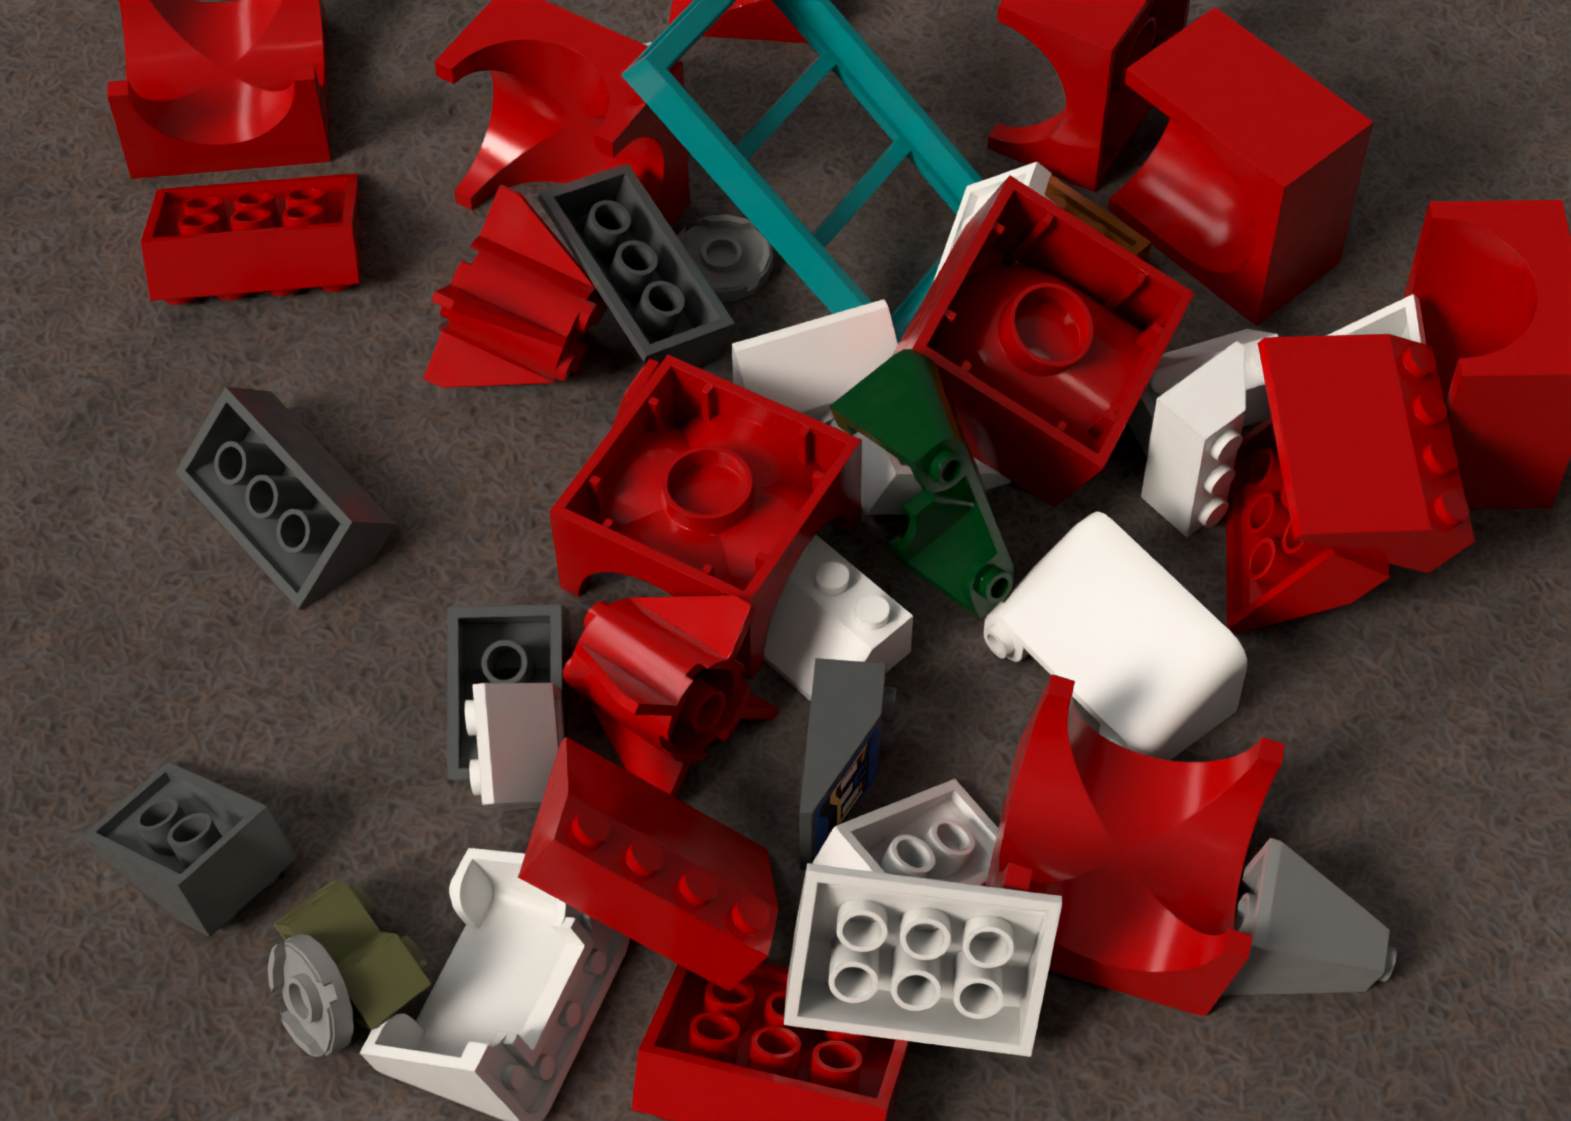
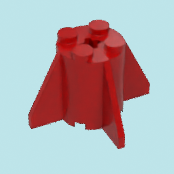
(516, 307)
(665, 679)

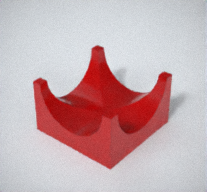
(1090, 51)
(222, 86)
(562, 105)
(707, 495)
(1135, 850)

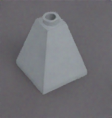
(1304, 931)

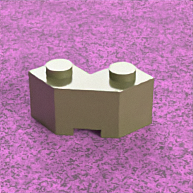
(375, 965)

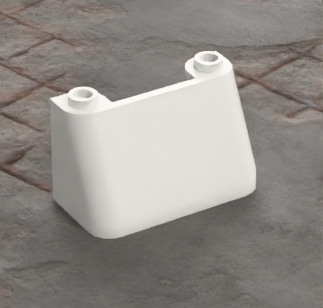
(1128, 635)
(507, 999)

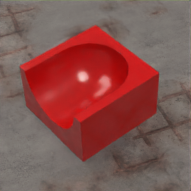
(1251, 167)
(1500, 330)
(1044, 338)

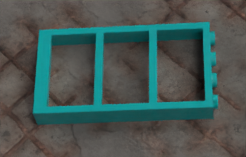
(871, 84)

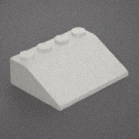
(920, 959)

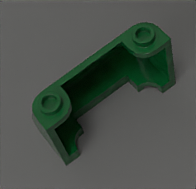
(952, 524)

